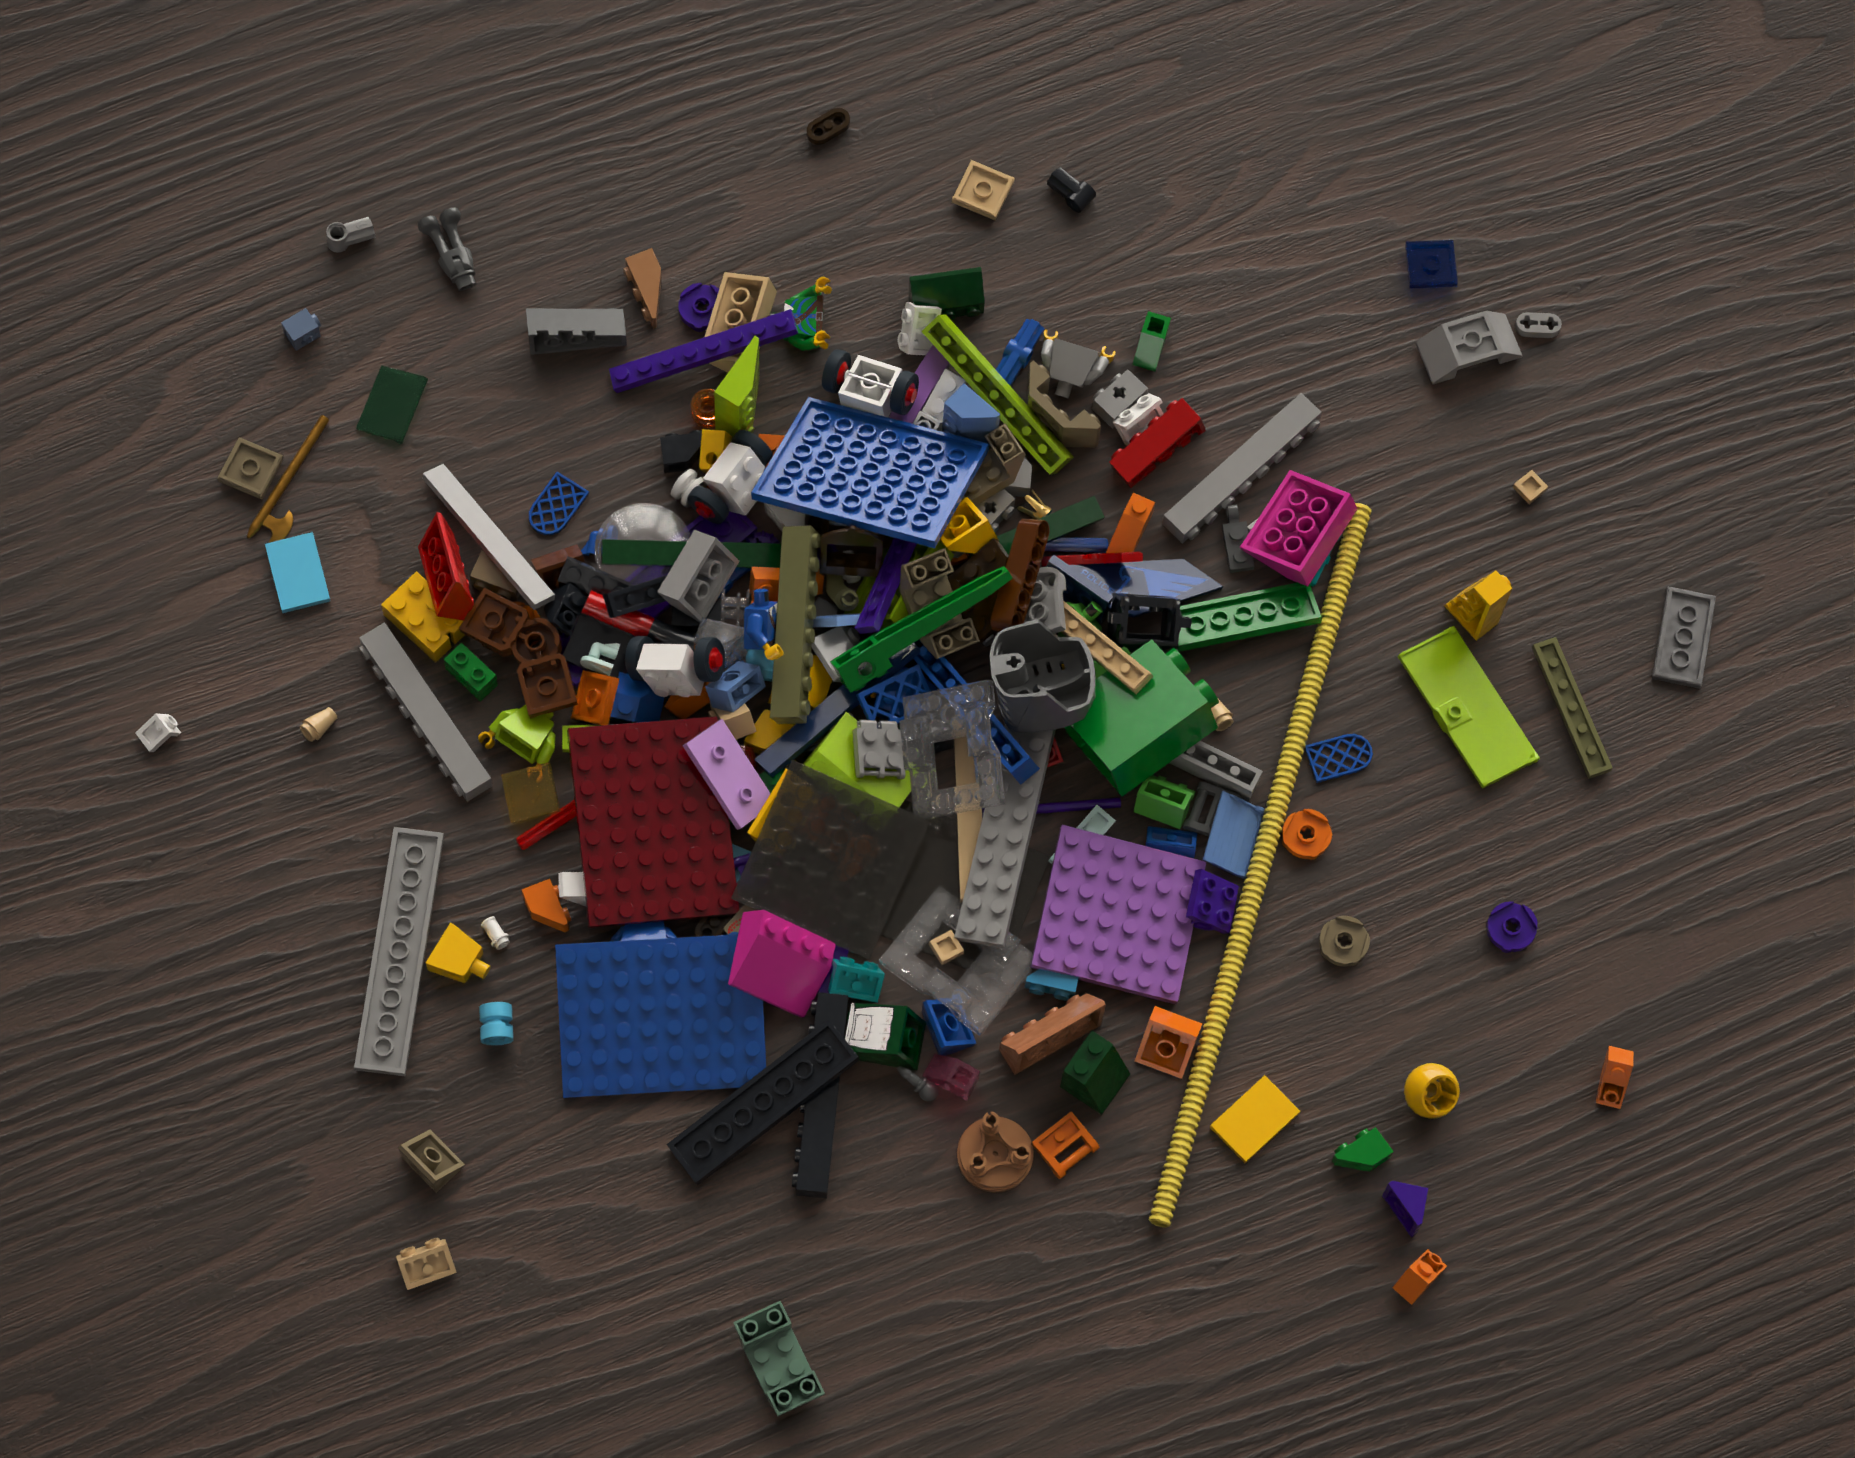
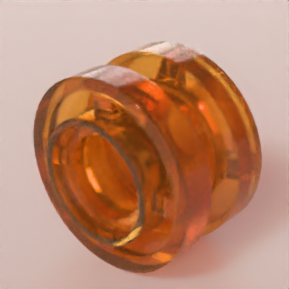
(700, 416)

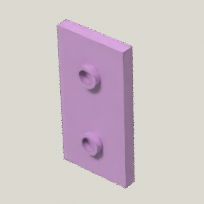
(728, 773)

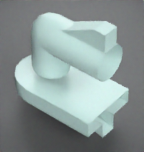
(594, 663)

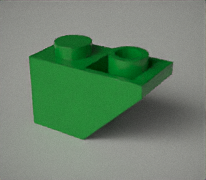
(1151, 341)
(1365, 1153)

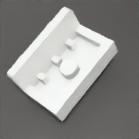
(1137, 417)

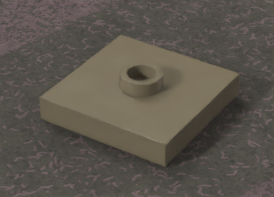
(250, 468)

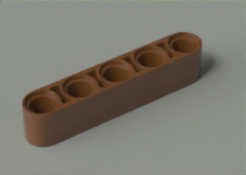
(1023, 566)

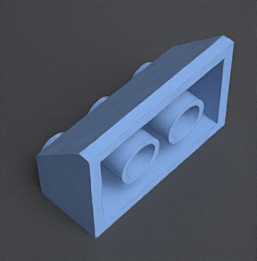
(969, 415)

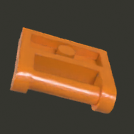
(1059, 1138)

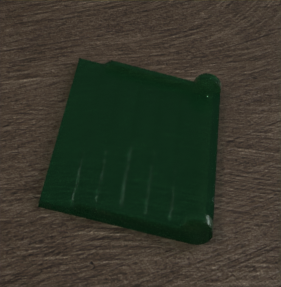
(392, 403)

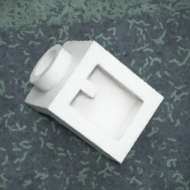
(157, 731)

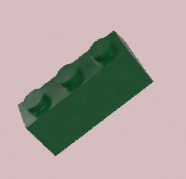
(953, 291)

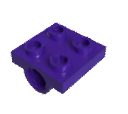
(1211, 902)

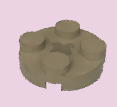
(1332, 949)

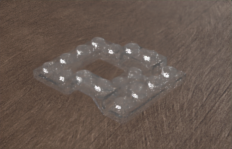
(943, 717)
(984, 985)

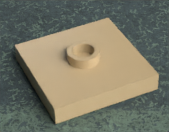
(983, 190)

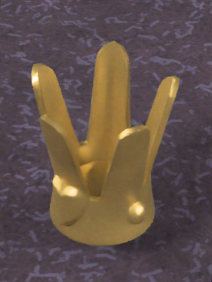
(1042, 510)

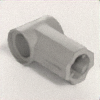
(350, 232)

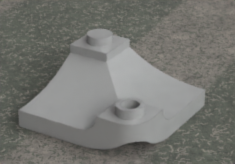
(1047, 599)

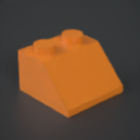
(1168, 1042)

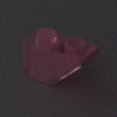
(952, 1075)

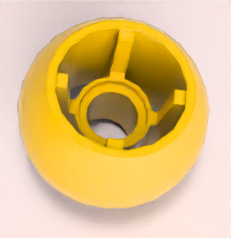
(1439, 1096)

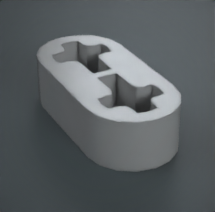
(1538, 325)

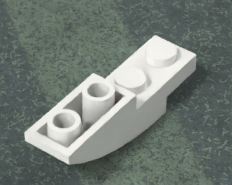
(932, 413)

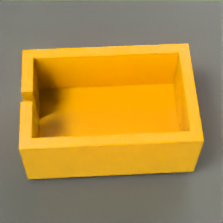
(414, 614)

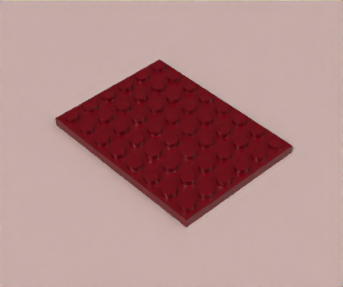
(649, 825)

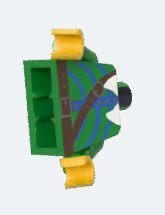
(809, 316)

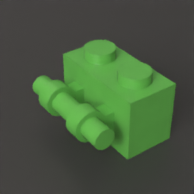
(1164, 801)

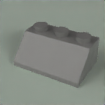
(698, 575)

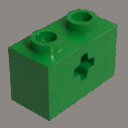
(470, 672)

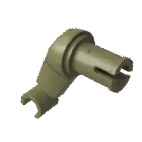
(842, 596)

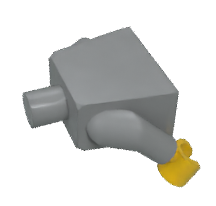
(1072, 363)

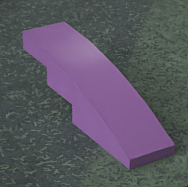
(929, 374)

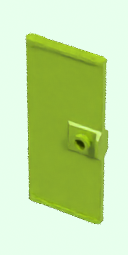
(1468, 707)

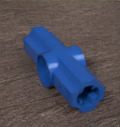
(1019, 350)

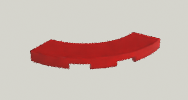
(1098, 558)

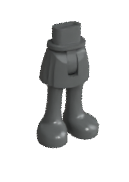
(455, 262)

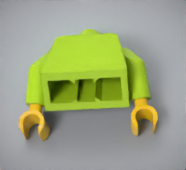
(524, 735)

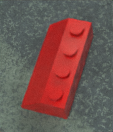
(445, 571)

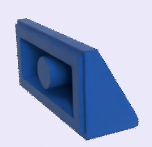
(1172, 841)

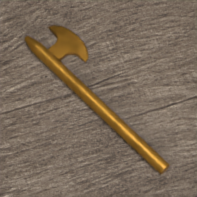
(281, 527)

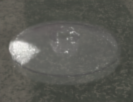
(640, 522)

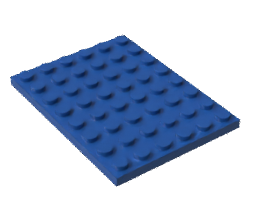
(870, 472)
(655, 1017)

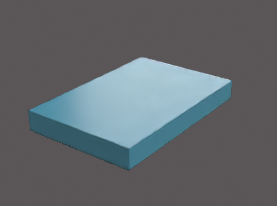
(297, 572)

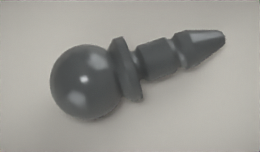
(927, 1089)

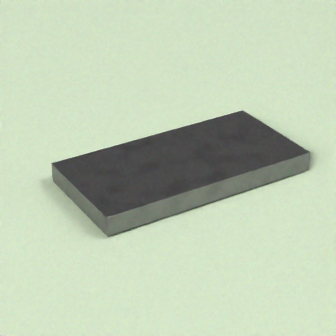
(1684, 637)

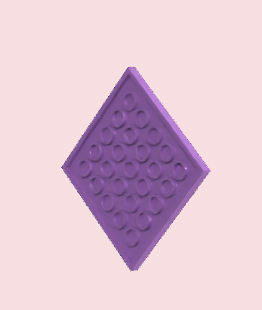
(1117, 914)

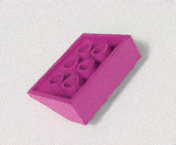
(1299, 527)
(780, 961)

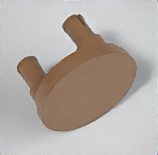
(995, 1154)

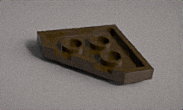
(982, 562)

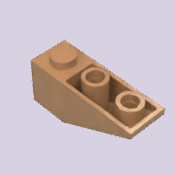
(646, 277)

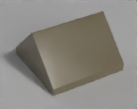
(431, 1159)

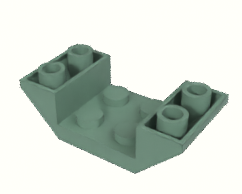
(777, 1359)

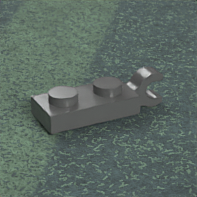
(1234, 535)

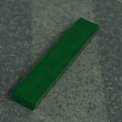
(1061, 522)

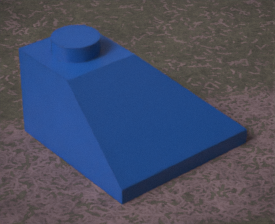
(635, 702)

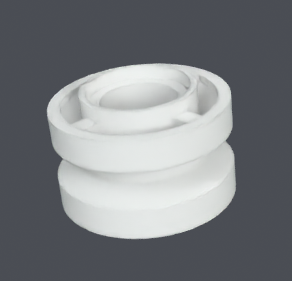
(685, 484)

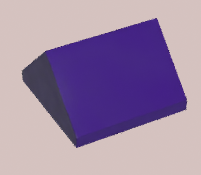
(1407, 1204)

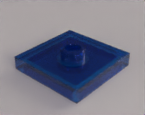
(1431, 264)

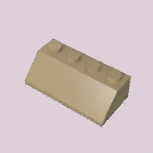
(739, 302)

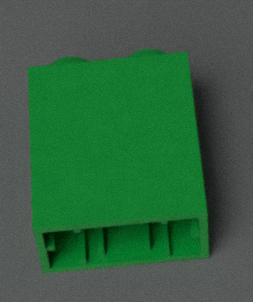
(1142, 732)

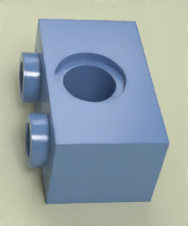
(735, 686)

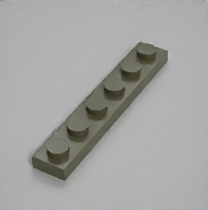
(1572, 708)

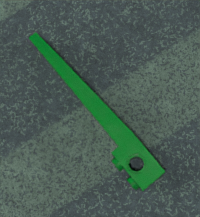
(901, 634)

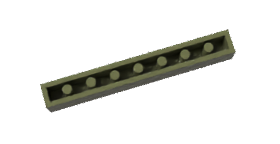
(795, 624)

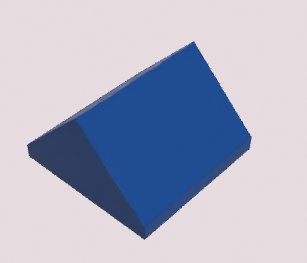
(945, 1029)

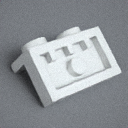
(914, 320)

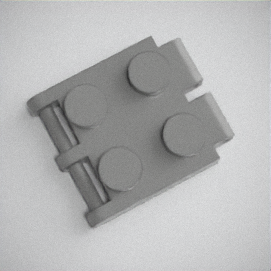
(878, 747)

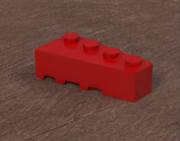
(1157, 442)

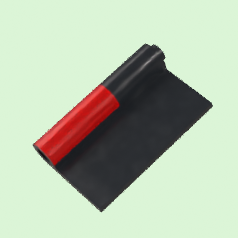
(596, 626)

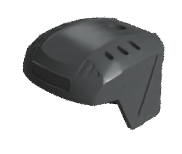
(1046, 700)

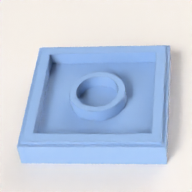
(836, 620)

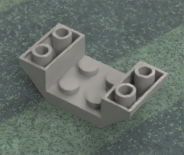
(1467, 344)

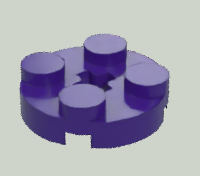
(689, 303)
(1508, 940)

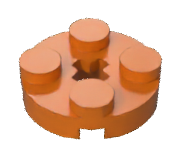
(1310, 847)

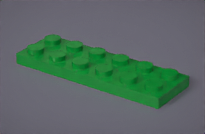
(1248, 615)

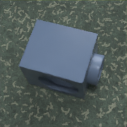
(301, 328)

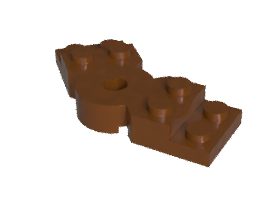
(509, 631)

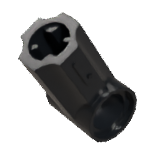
(1076, 193)

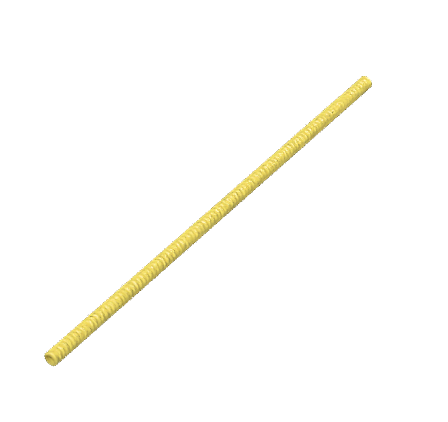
(1259, 868)

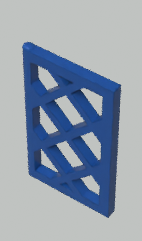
(879, 690)

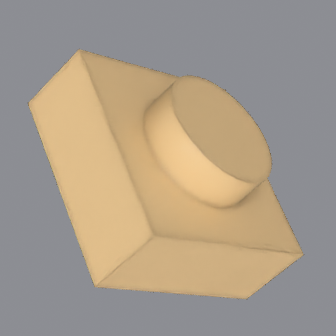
(1530, 487)
(946, 947)

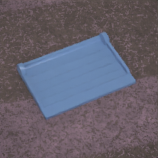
(1233, 834)

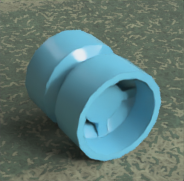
(496, 1023)

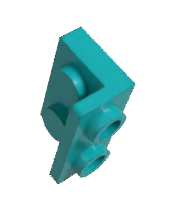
(856, 980)

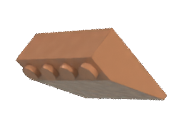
(1052, 1032)

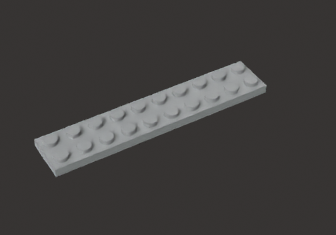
(1003, 850)
(399, 951)

